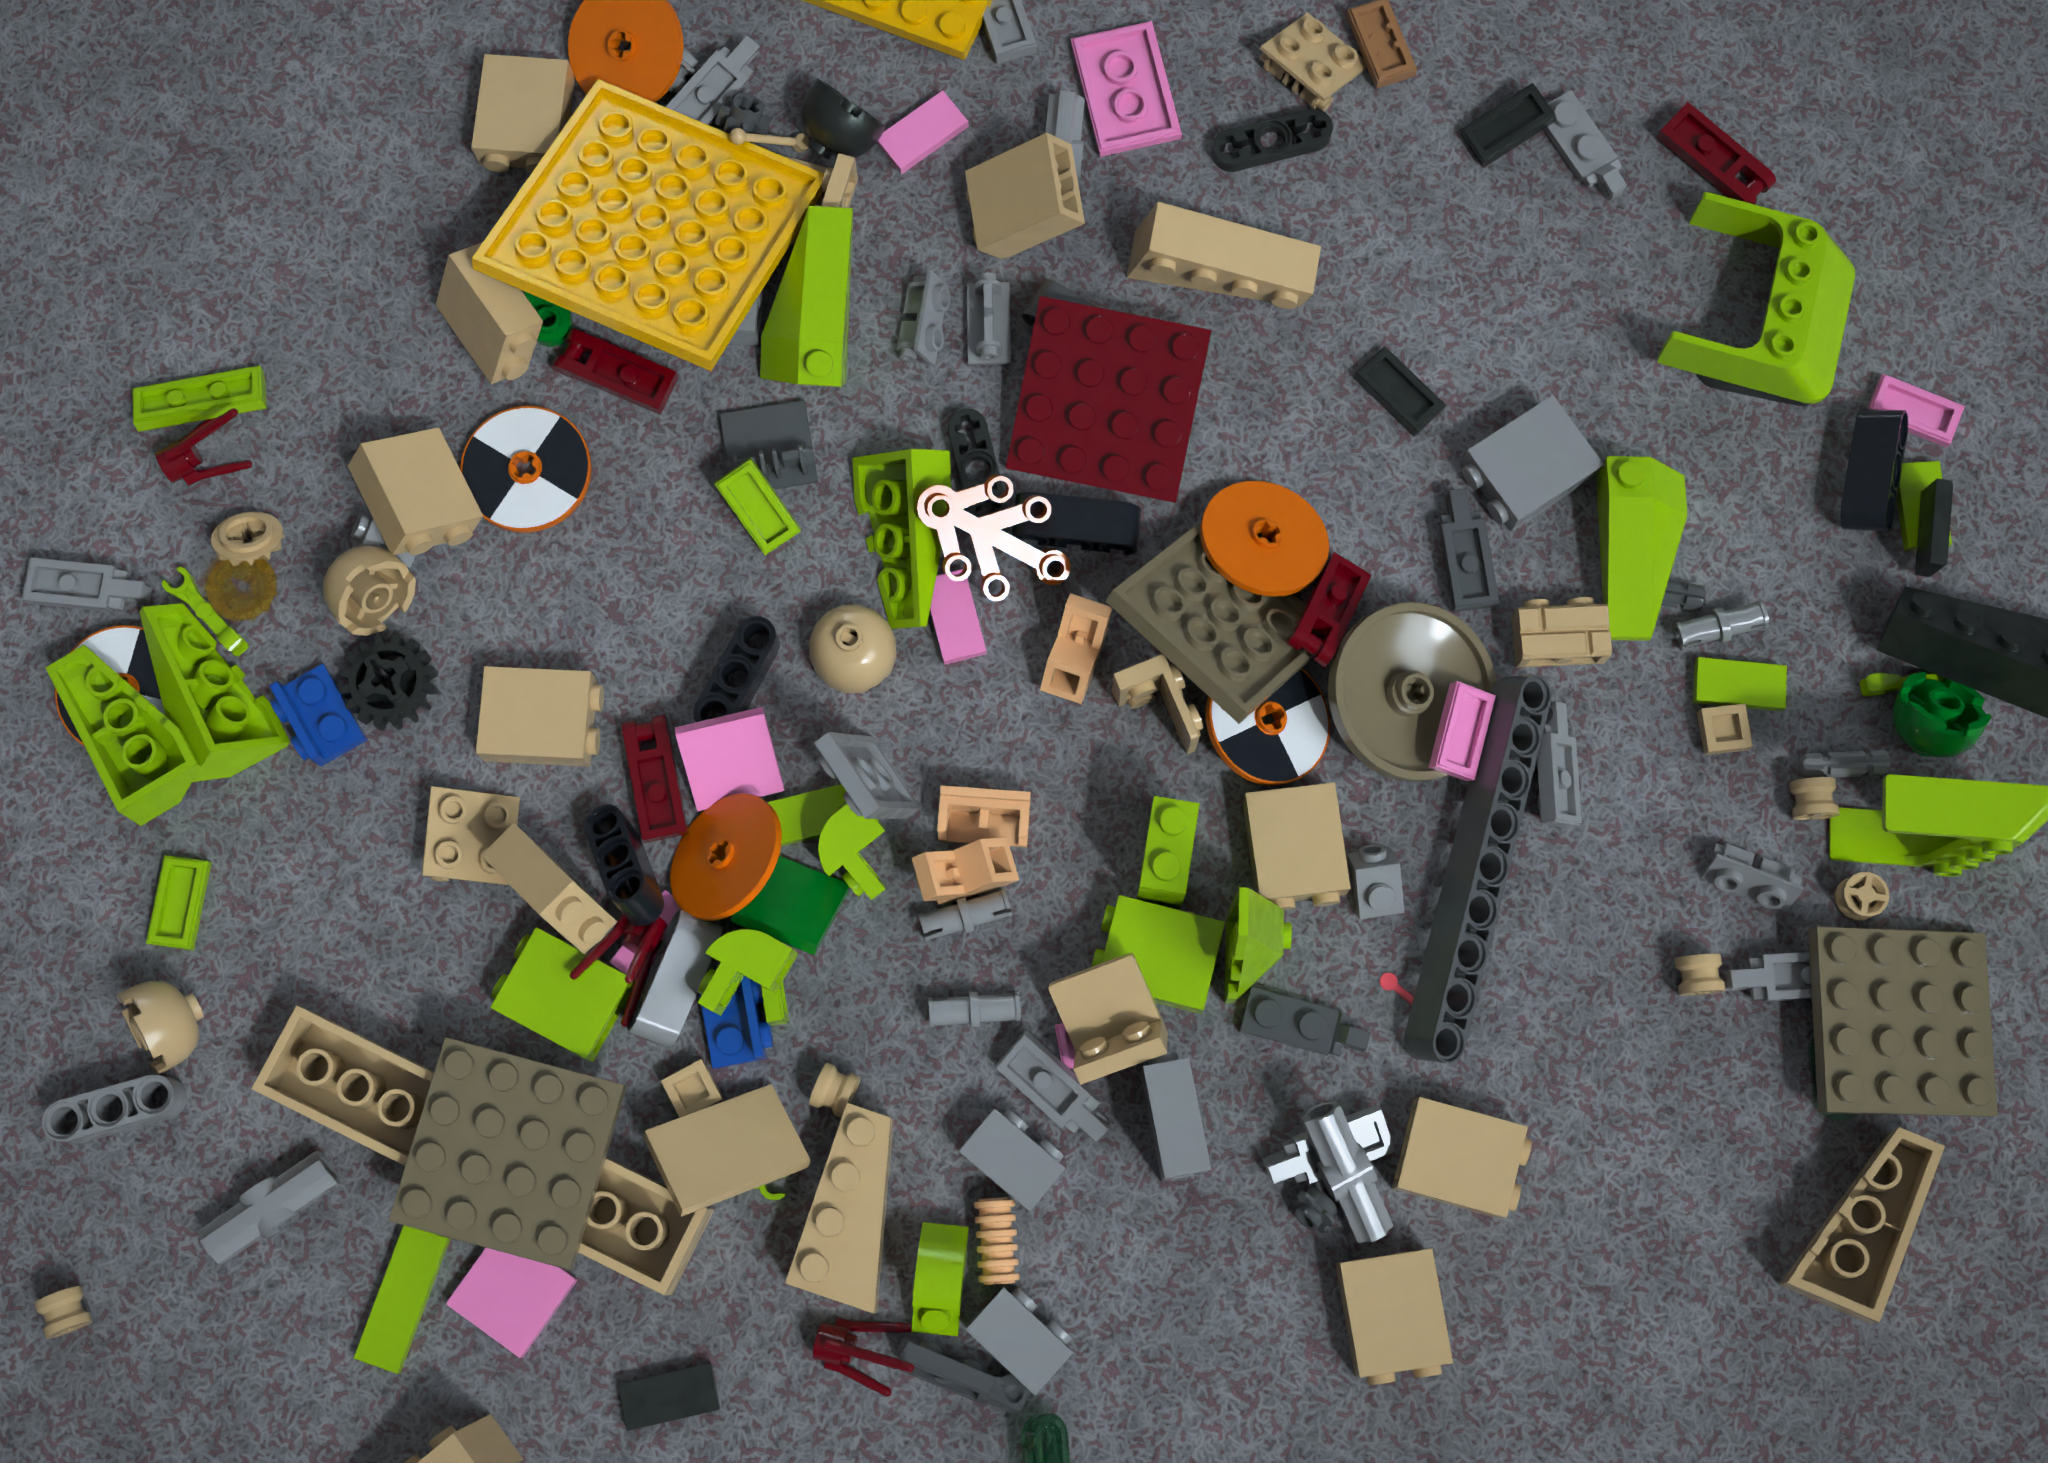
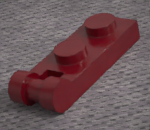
(1715, 155)
(616, 371)
(1329, 609)
(655, 780)

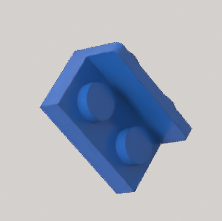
(317, 716)
(739, 1033)

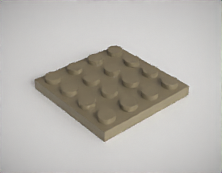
(1211, 628)
(1902, 1022)
(508, 1153)

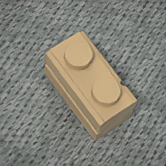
(1561, 634)

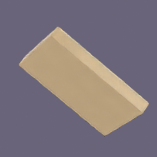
(726, 1149)

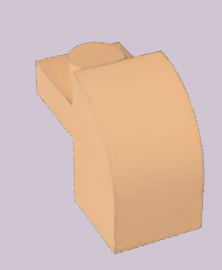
(1076, 648)
(965, 871)

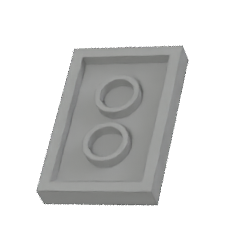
(866, 775)

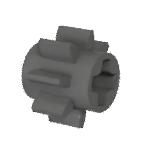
(743, 112)

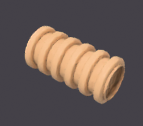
(996, 1241)

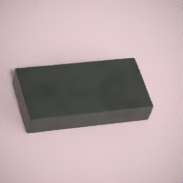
(1508, 125)
(1399, 391)
(1934, 527)
(669, 1396)

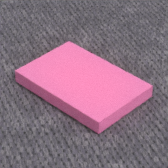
(1125, 88)

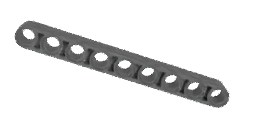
(1477, 872)

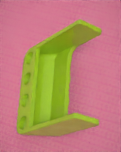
(1803, 310)
(1939, 823)

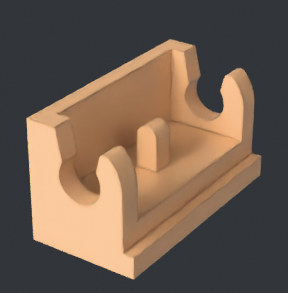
(983, 813)

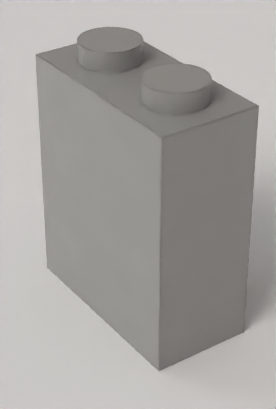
(1530, 464)
(1174, 1117)

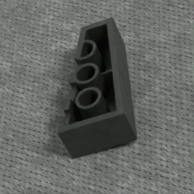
(1972, 645)

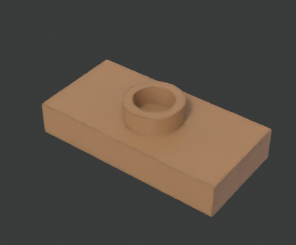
(1381, 43)

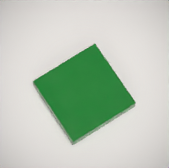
(795, 906)

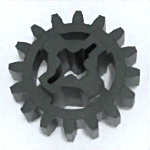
(403, 673)

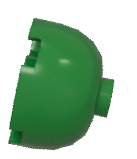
(1938, 716)

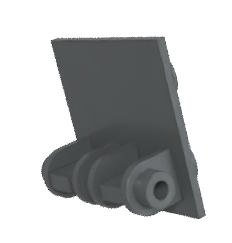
(776, 441)

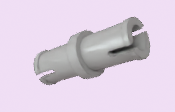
(1721, 625)
(965, 915)
(974, 1009)

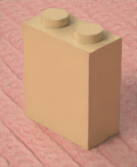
(520, 110)
(1024, 196)
(488, 318)
(415, 491)
(539, 716)
(1297, 845)
(549, 889)
(1462, 1158)
(1394, 1315)

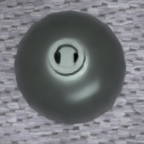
(837, 123)

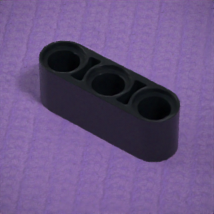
(1874, 470)
(1083, 522)
(739, 657)
(623, 865)

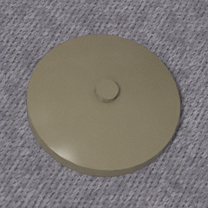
(1394, 683)

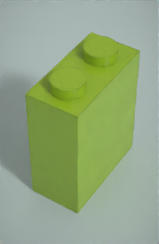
(1168, 852)
(1170, 946)
(549, 1002)

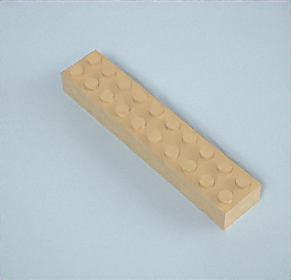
(379, 1102)

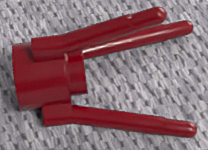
(182, 457)
(640, 940)
(837, 1345)

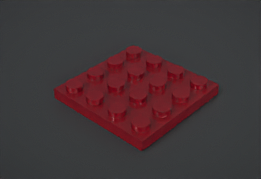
(1108, 399)

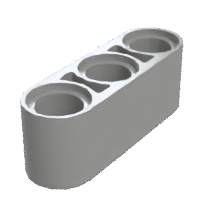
(674, 979)
(94, 1106)

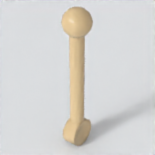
(799, 142)

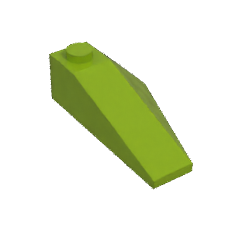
(810, 314)
(1639, 535)
(910, 551)
(208, 695)
(130, 741)
(1253, 941)

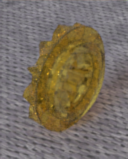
(222, 591)

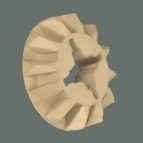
(231, 533)

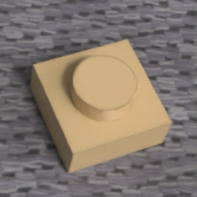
(1724, 729)
(692, 1089)

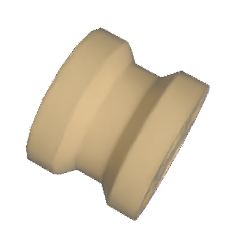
(1814, 798)
(1869, 891)
(1700, 974)
(834, 1089)
(63, 1312)

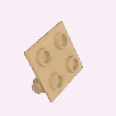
(1313, 58)
(461, 830)

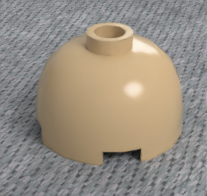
(367, 588)
(865, 659)
(162, 1022)

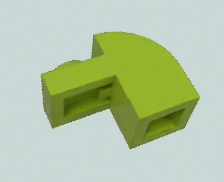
(840, 845)
(741, 955)
(939, 1279)

